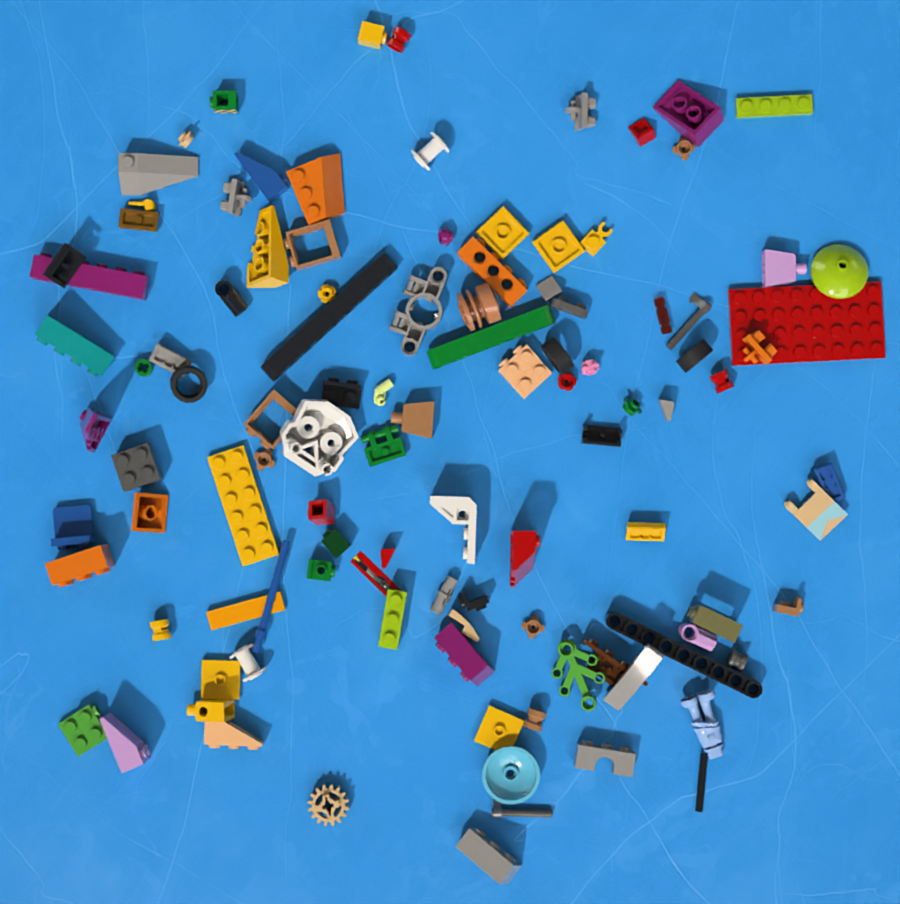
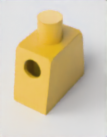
(212, 710)

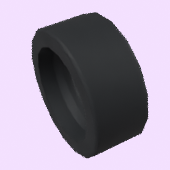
(694, 355)
(557, 356)
(188, 398)

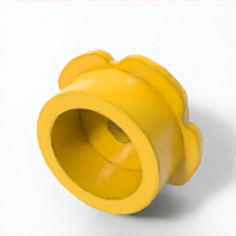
(326, 298)

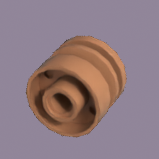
(482, 305)

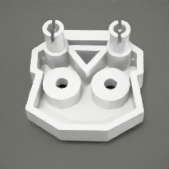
(325, 423)

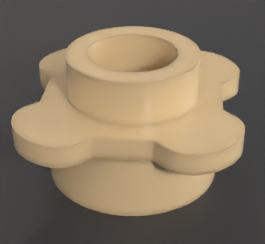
(185, 139)

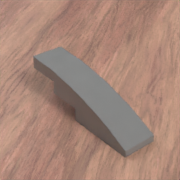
(633, 677)

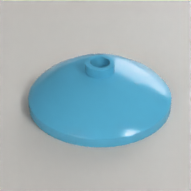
(515, 787)

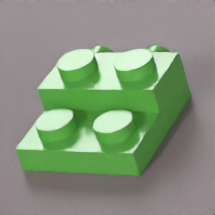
(83, 729)

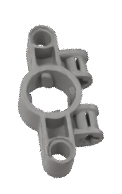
(431, 292)

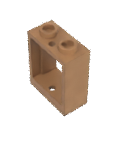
(289, 243)
(252, 430)

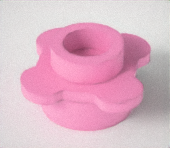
(589, 367)

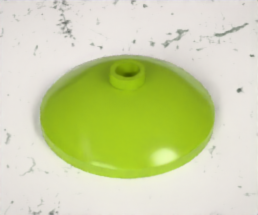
(833, 279)

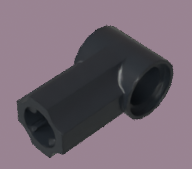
(231, 299)

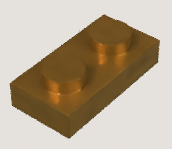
(139, 220)

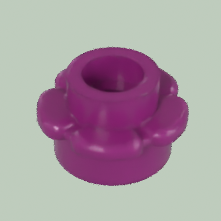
(445, 236)

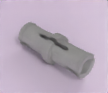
(443, 595)

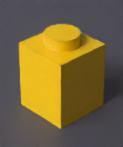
(372, 35)

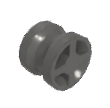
(737, 660)

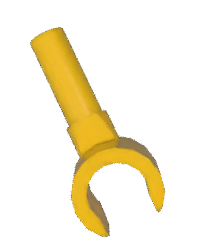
(148, 204)

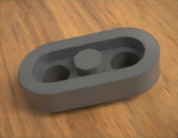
(576, 310)

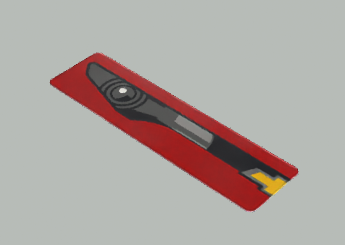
(373, 573)

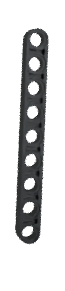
(329, 317)
(690, 660)

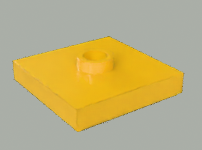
(502, 232)
(558, 246)
(220, 679)
(498, 729)

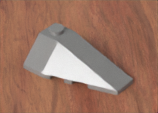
(148, 172)

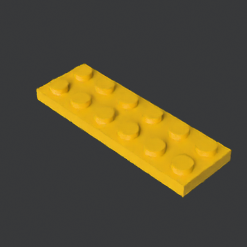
(243, 505)

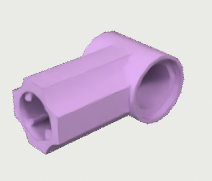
(698, 637)

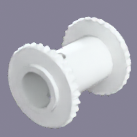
(430, 151)
(248, 662)

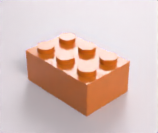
(80, 565)

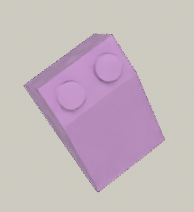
(125, 744)

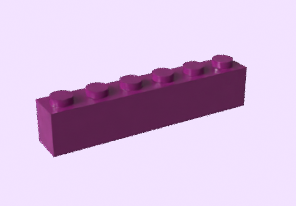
(98, 278)

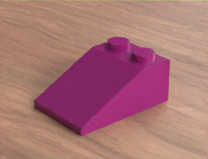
(689, 113)

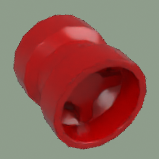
(398, 39)
(721, 381)

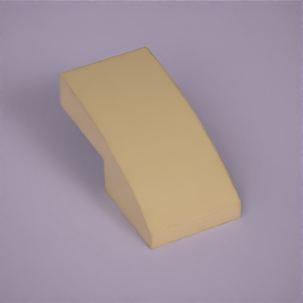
(467, 629)

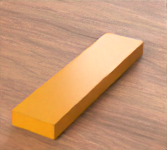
(242, 611)

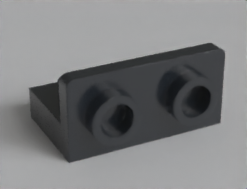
(342, 394)

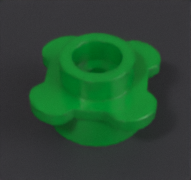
(631, 406)

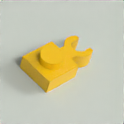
(594, 241)

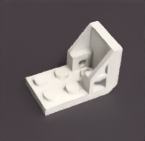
(450, 509)

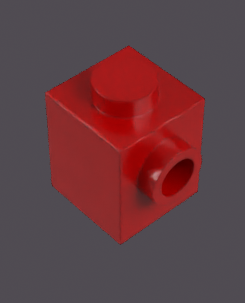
(321, 512)

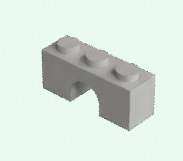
(622, 759)

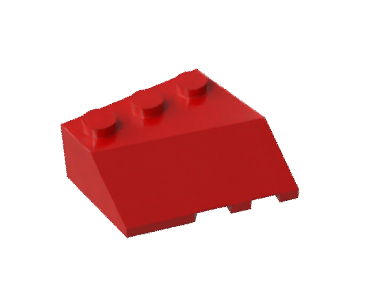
(522, 554)

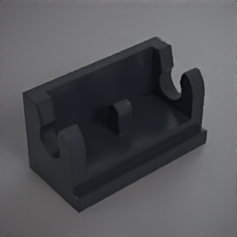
(64, 265)
(601, 436)

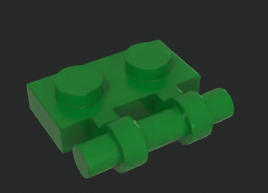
(384, 451)

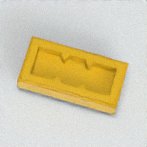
(645, 531)

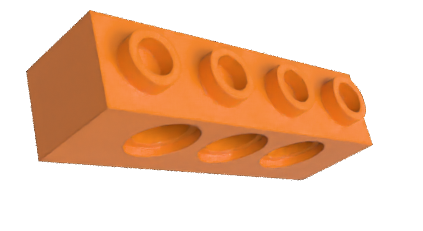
(509, 296)

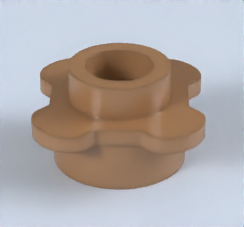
(688, 148)
(259, 459)
(533, 632)

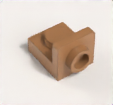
(785, 607)

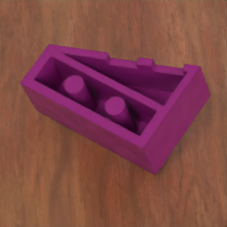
(463, 655)

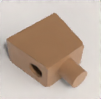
(416, 419)

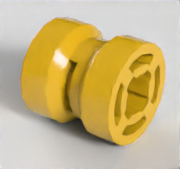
(160, 629)

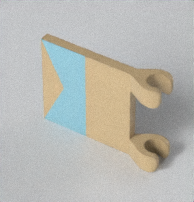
(819, 512)

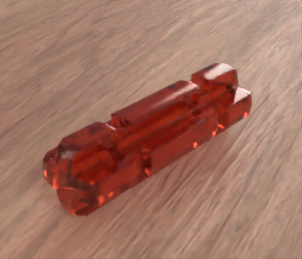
(662, 315)

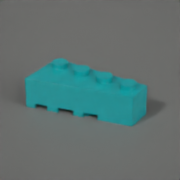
(75, 345)

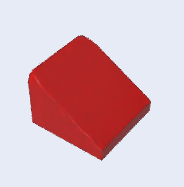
(642, 132)
(386, 555)

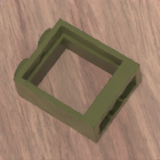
(714, 622)

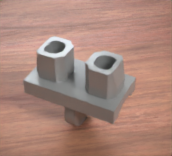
(579, 111)
(237, 198)

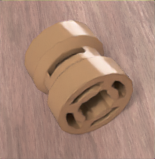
(534, 719)

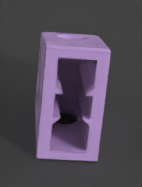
(780, 268)

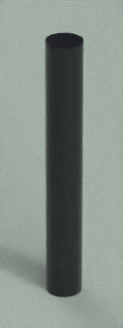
(701, 782)

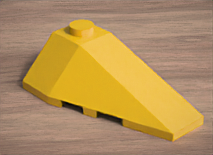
(269, 259)

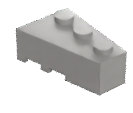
(488, 856)

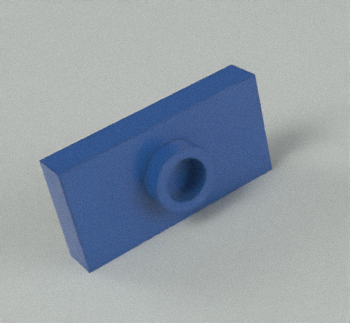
(829, 481)

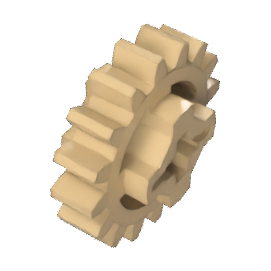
(337, 802)

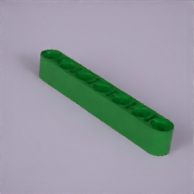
(491, 337)

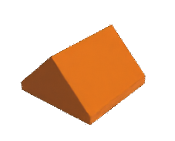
(149, 512)

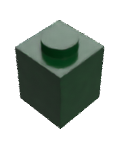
(335, 542)

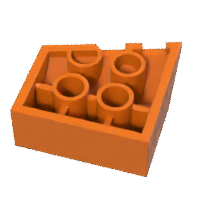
(319, 188)

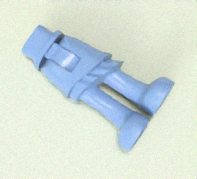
(708, 730)

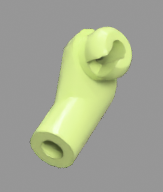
(380, 392)

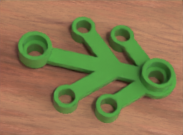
(577, 671)

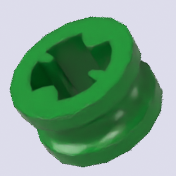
(145, 362)

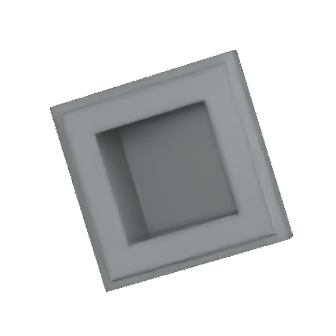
(548, 288)
(666, 409)

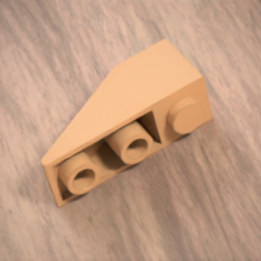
(229, 734)

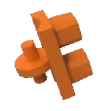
(752, 342)

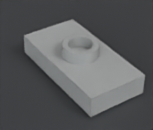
(168, 359)

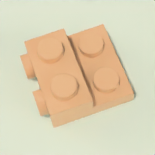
(524, 370)

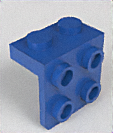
(73, 526)

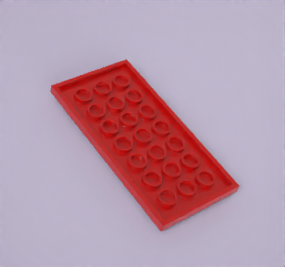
(807, 324)

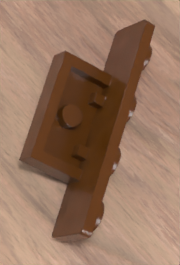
(606, 663)

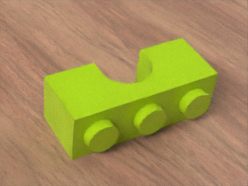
(392, 618)

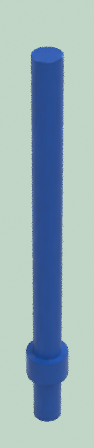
(261, 632)

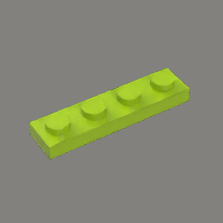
(773, 106)

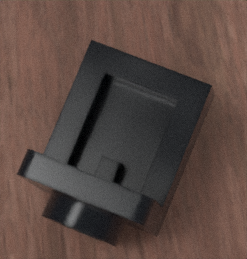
(478, 603)

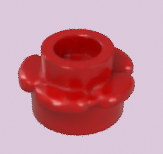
(567, 386)

